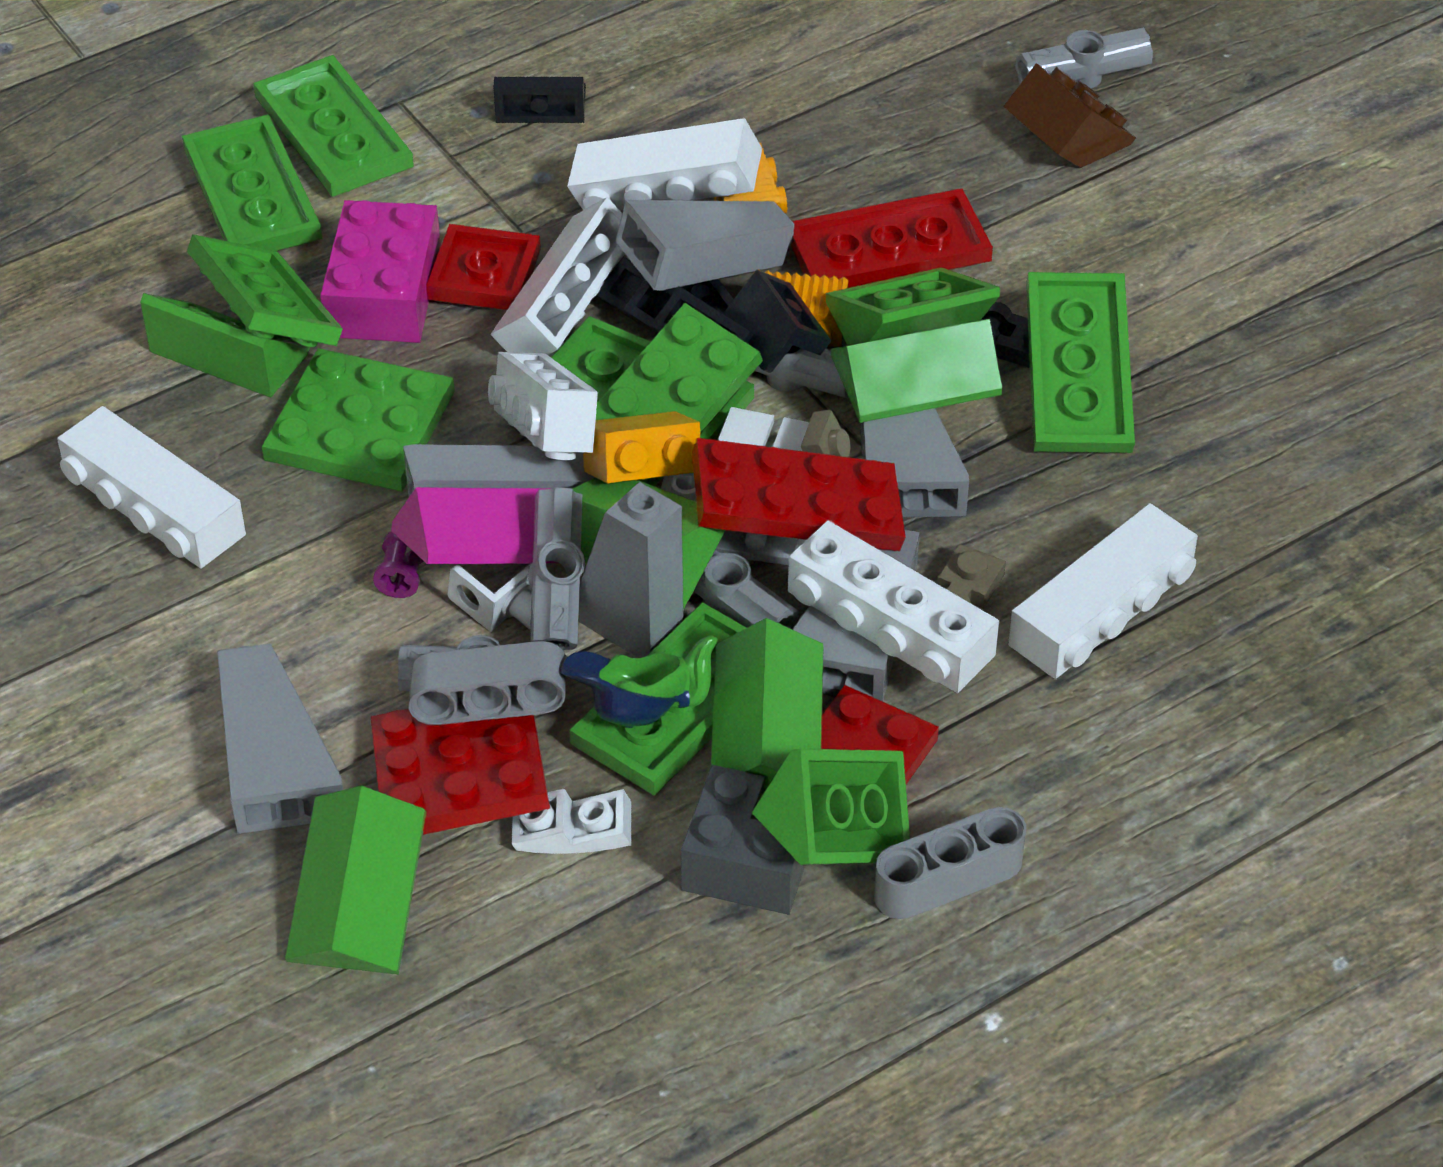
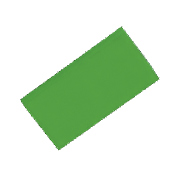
(910, 304)
(219, 344)
(919, 370)
(697, 541)
(766, 698)
(837, 805)
(356, 881)

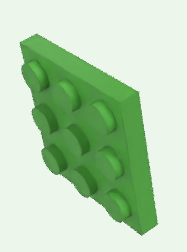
(356, 417)

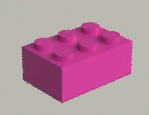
(381, 270)

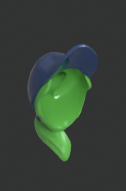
(643, 688)

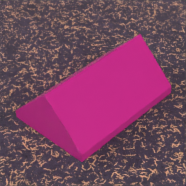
(469, 525)

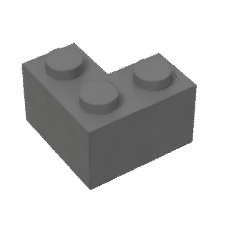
(730, 850)

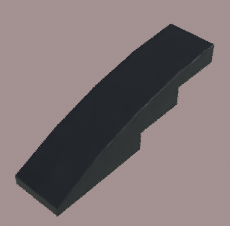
(651, 308)

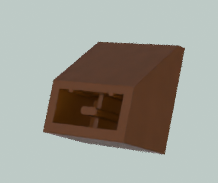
(1068, 116)

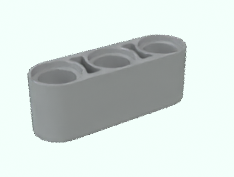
(487, 683)
(949, 862)

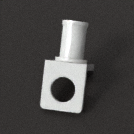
(496, 607)

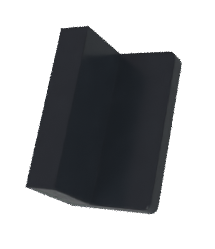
(539, 99)
(776, 319)

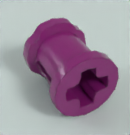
(397, 562)

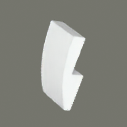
(576, 825)

